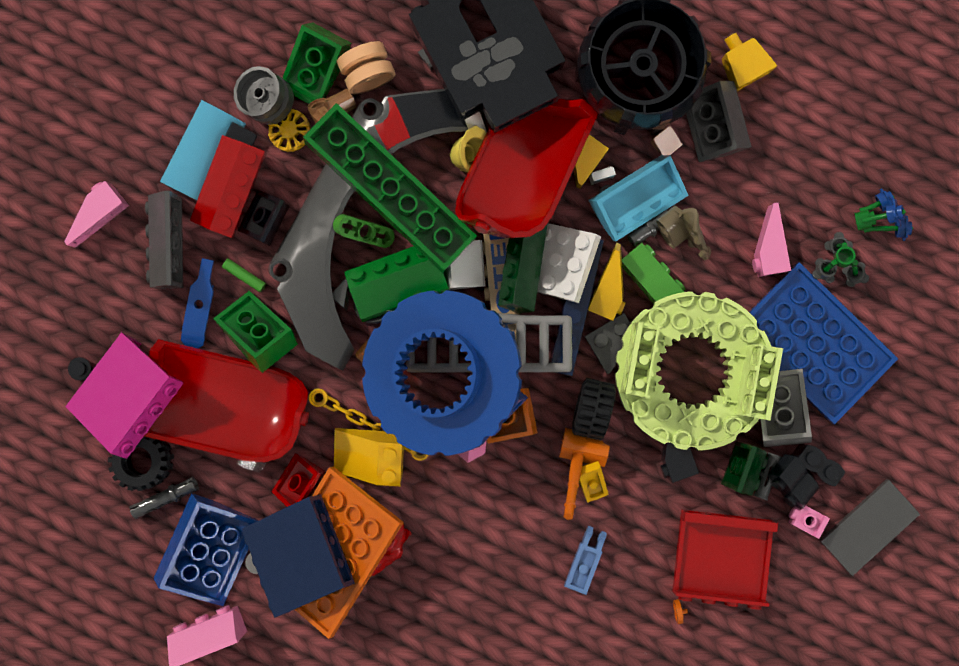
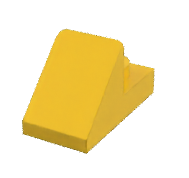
(593, 482)

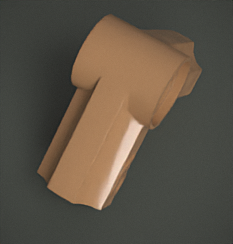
(321, 106)

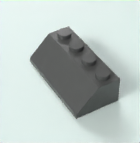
(165, 240)

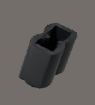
(819, 466)
(793, 481)

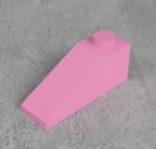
(97, 210)
(771, 250)

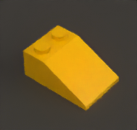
(369, 456)

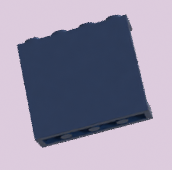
(297, 555)

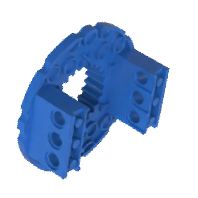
(494, 369)

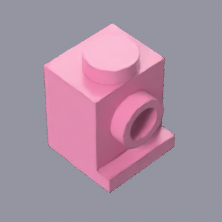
(816, 524)

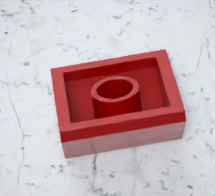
(297, 480)

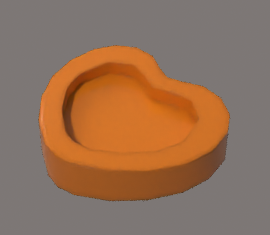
(678, 611)

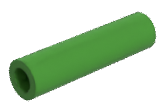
(244, 275)

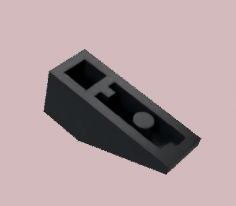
(677, 463)

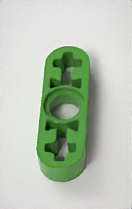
(357, 224)

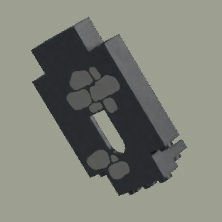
(498, 74)

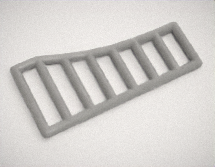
(520, 321)

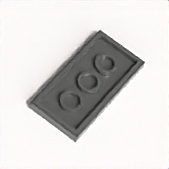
(869, 527)

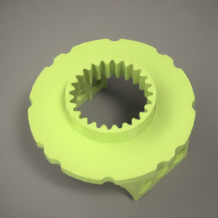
(750, 371)

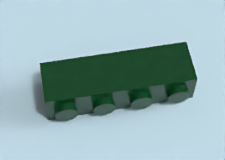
(522, 272)

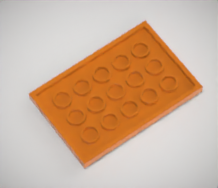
(364, 534)

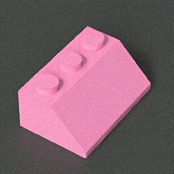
(205, 635)

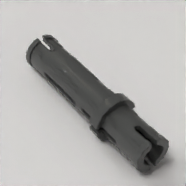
(172, 494)

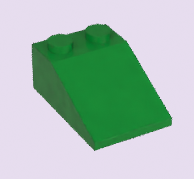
(313, 62)
(256, 331)

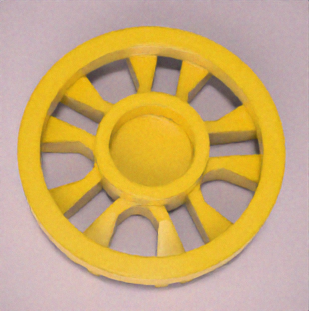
(289, 131)

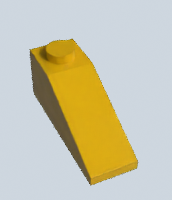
(609, 292)

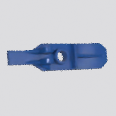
(197, 318)

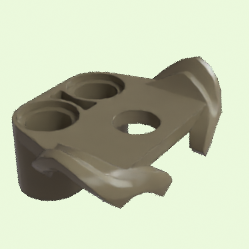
(680, 225)

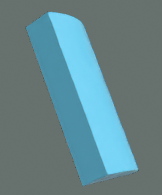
(197, 149)
(639, 197)

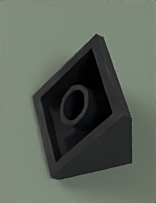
(264, 217)

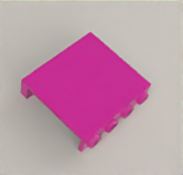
(123, 396)

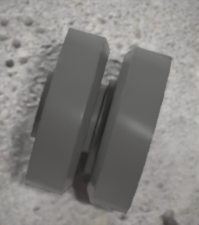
(263, 95)

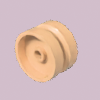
(366, 67)

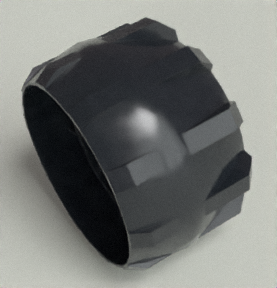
(660, 25)

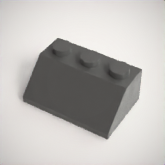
(718, 122)

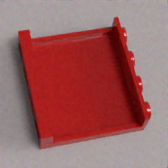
(723, 558)

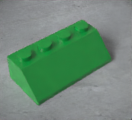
(391, 279)

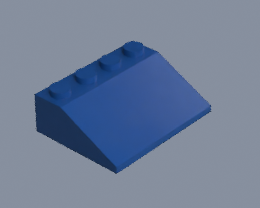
(204, 551)

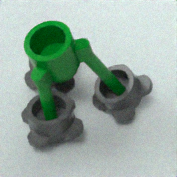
(844, 257)

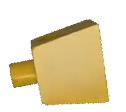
(746, 61)

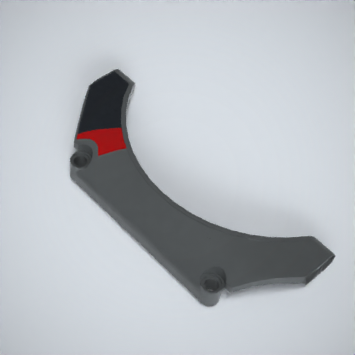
(309, 241)

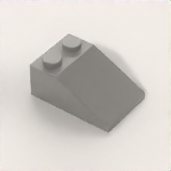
(790, 412)

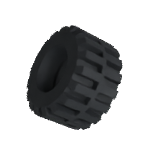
(593, 409)
(158, 471)

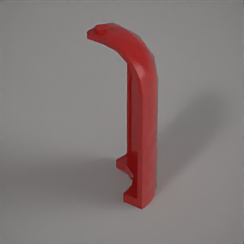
(524, 170)
(228, 405)

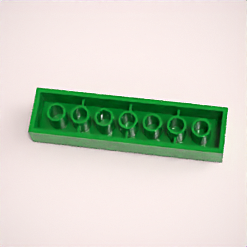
(389, 187)

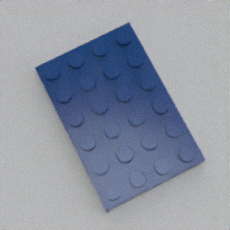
(823, 339)

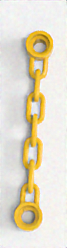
(363, 421)

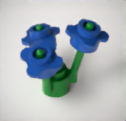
(894, 214)

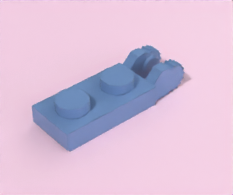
(585, 562)

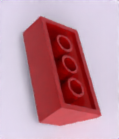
(227, 186)

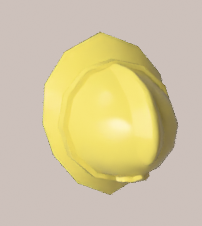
(466, 148)

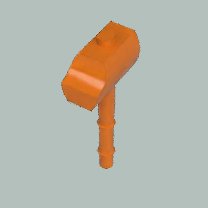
(579, 451)

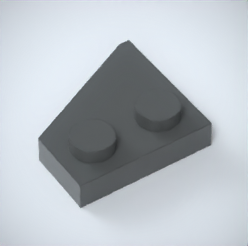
(607, 341)

